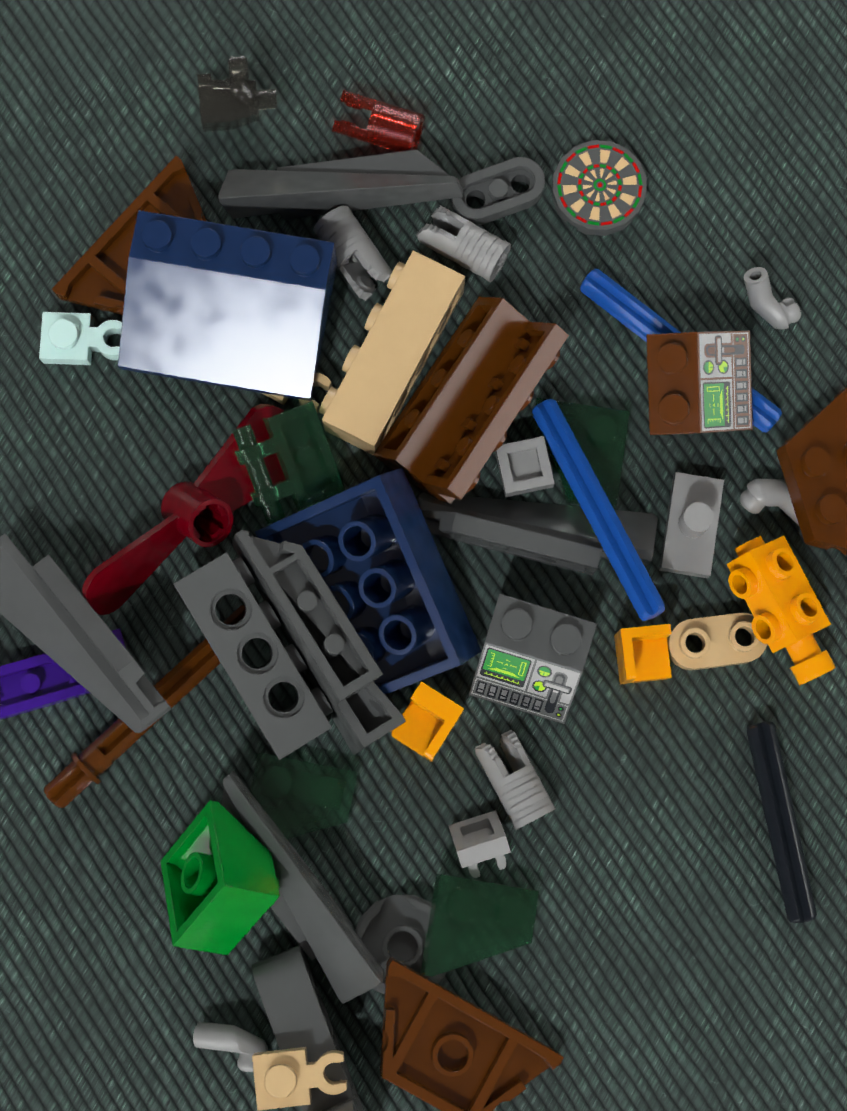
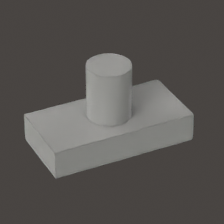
(691, 525)

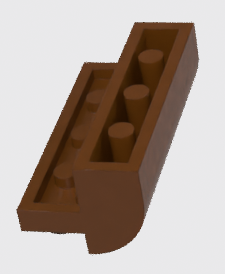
(470, 398)

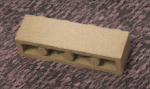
(393, 352)

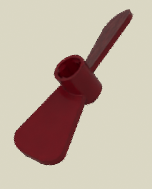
(189, 510)

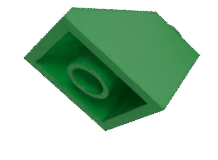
(216, 882)

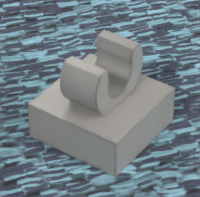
(524, 466)
(479, 841)

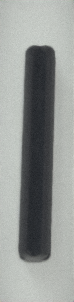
(781, 822)

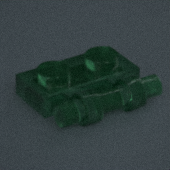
(302, 454)

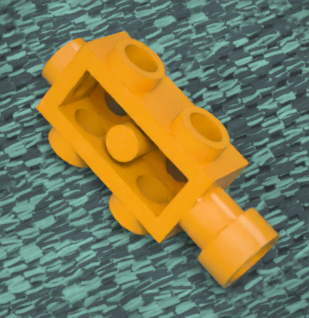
(781, 604)

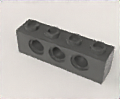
(283, 728)

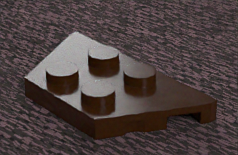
(101, 273)
(817, 475)
(451, 1048)

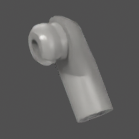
(764, 303)
(767, 493)
(229, 1039)

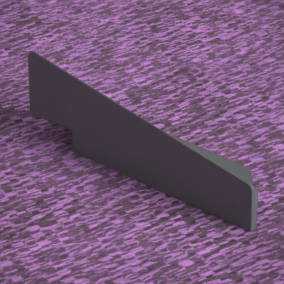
(325, 185)
(533, 530)
(67, 629)
(323, 638)
(305, 903)

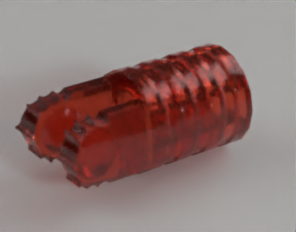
(388, 124)

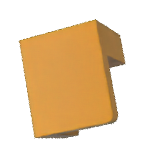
(643, 653)
(428, 721)

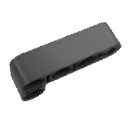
(302, 1021)

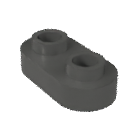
(496, 190)

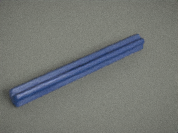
(645, 321)
(598, 510)

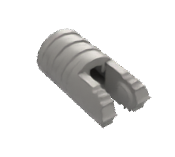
(465, 243)
(353, 250)
(521, 791)

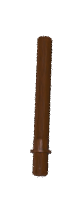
(119, 737)

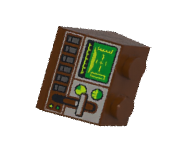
(699, 382)

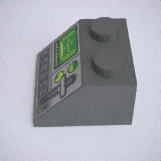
(532, 659)

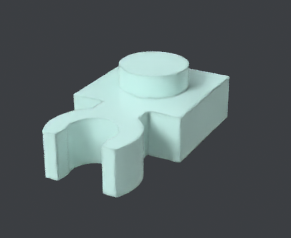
(73, 338)

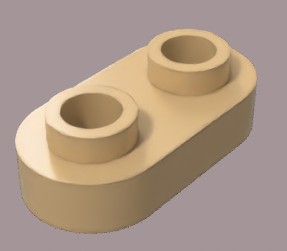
(718, 642)

